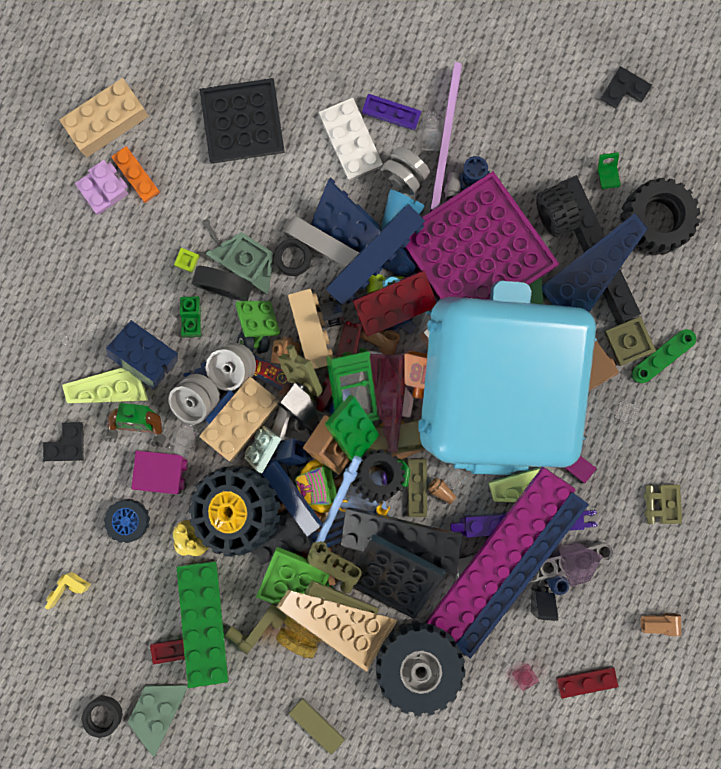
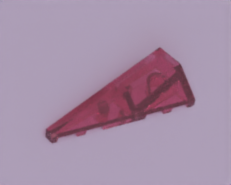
(389, 394)

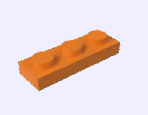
(135, 174)

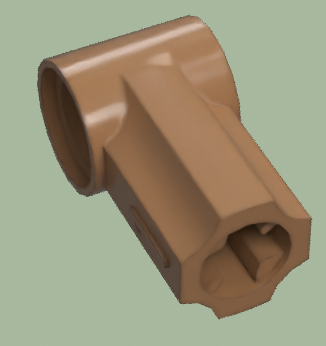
(385, 340)
(662, 624)

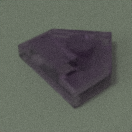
(579, 562)

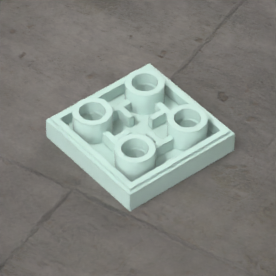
(262, 448)

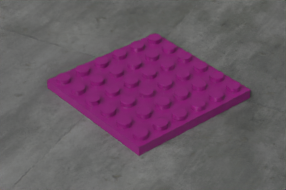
(479, 241)

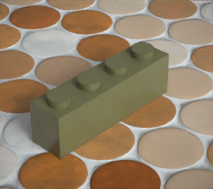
(408, 440)

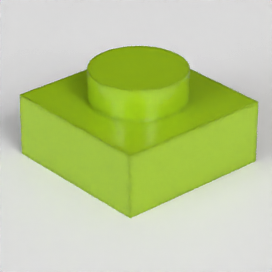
(186, 260)

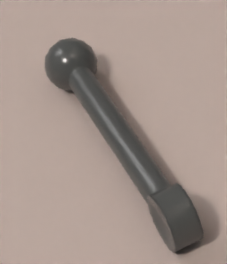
(206, 222)

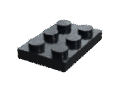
(287, 537)

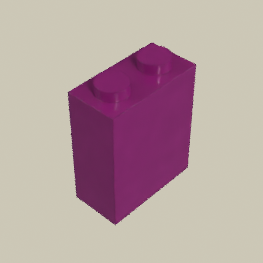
(159, 472)

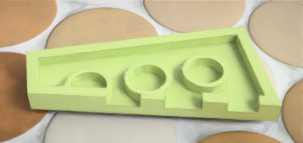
(106, 387)

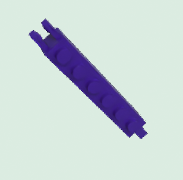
(486, 523)

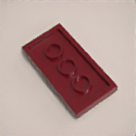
(394, 303)

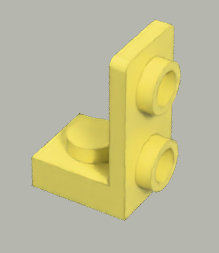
(75, 584)

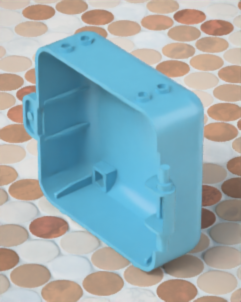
(506, 382)

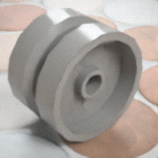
(405, 170)
(230, 366)
(194, 398)

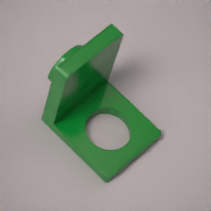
(608, 172)

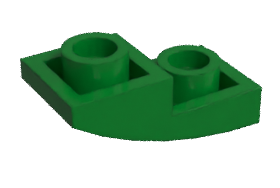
(190, 316)

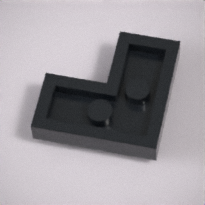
(625, 83)
(71, 446)

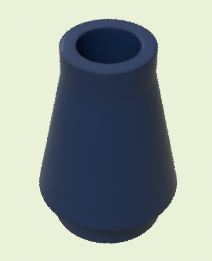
(558, 584)

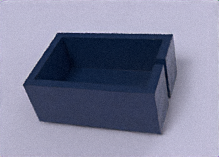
(142, 354)

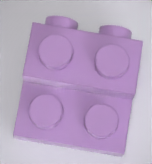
(102, 187)

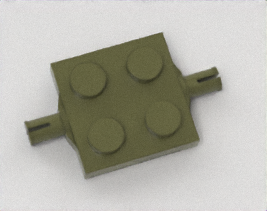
(300, 371)

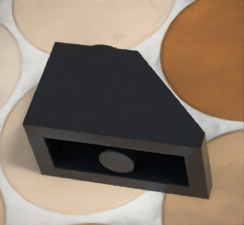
(544, 604)

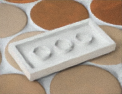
(350, 139)

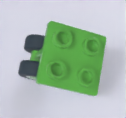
(257, 324)

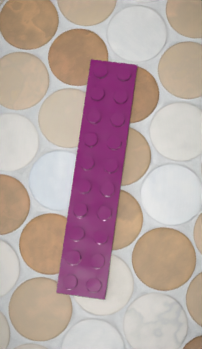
(500, 553)

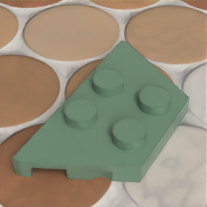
(246, 260)
(155, 713)

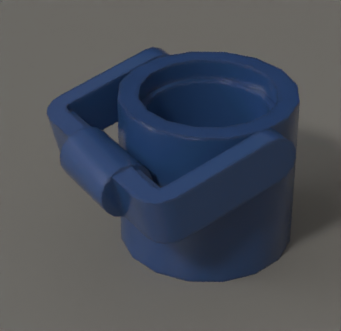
(473, 170)

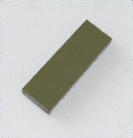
(417, 488)
(316, 726)

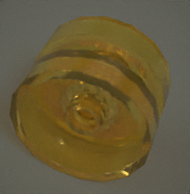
(298, 639)

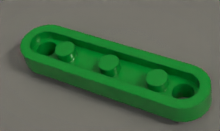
(663, 356)

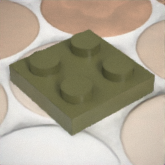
(629, 341)

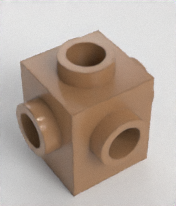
(279, 348)

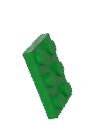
(352, 428)

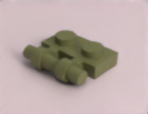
(669, 504)

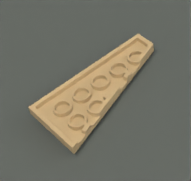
(344, 628)

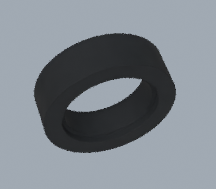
(222, 283)

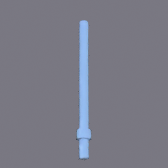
(349, 476)

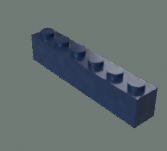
(375, 254)

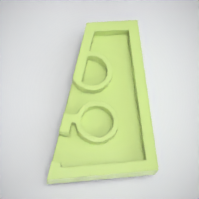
(512, 486)

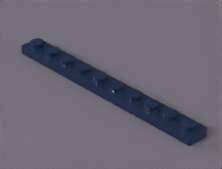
(522, 574)

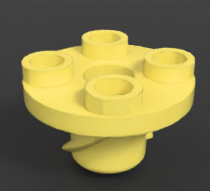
(186, 541)

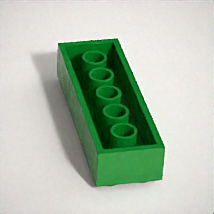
(202, 624)

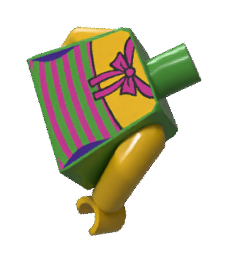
(317, 486)

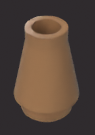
(440, 490)

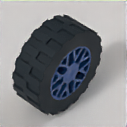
(126, 520)

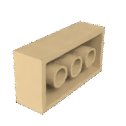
(104, 117)
(309, 328)
(240, 419)

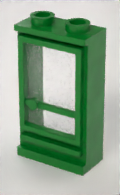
(353, 376)

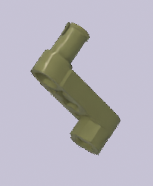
(323, 560)
(245, 643)

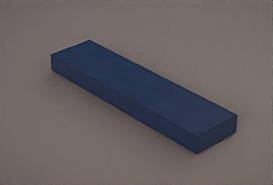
(292, 498)

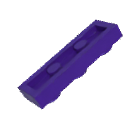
(391, 112)

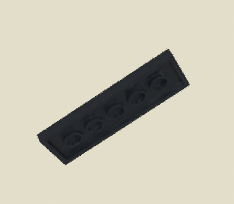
(428, 542)

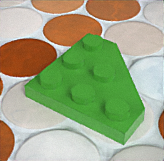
(286, 573)

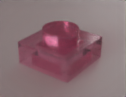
(525, 677)

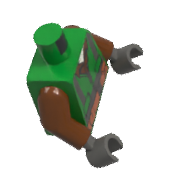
(135, 418)

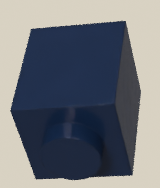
(291, 452)

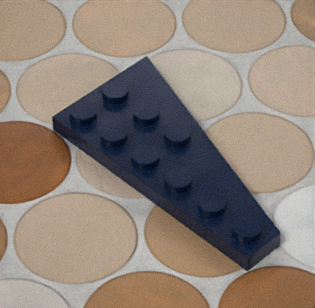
(354, 226)
(591, 273)

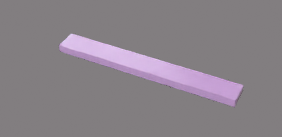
(446, 136)

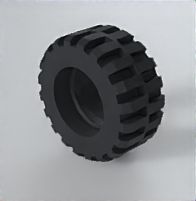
(677, 200)

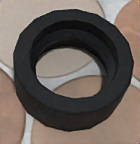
(292, 243)
(88, 724)

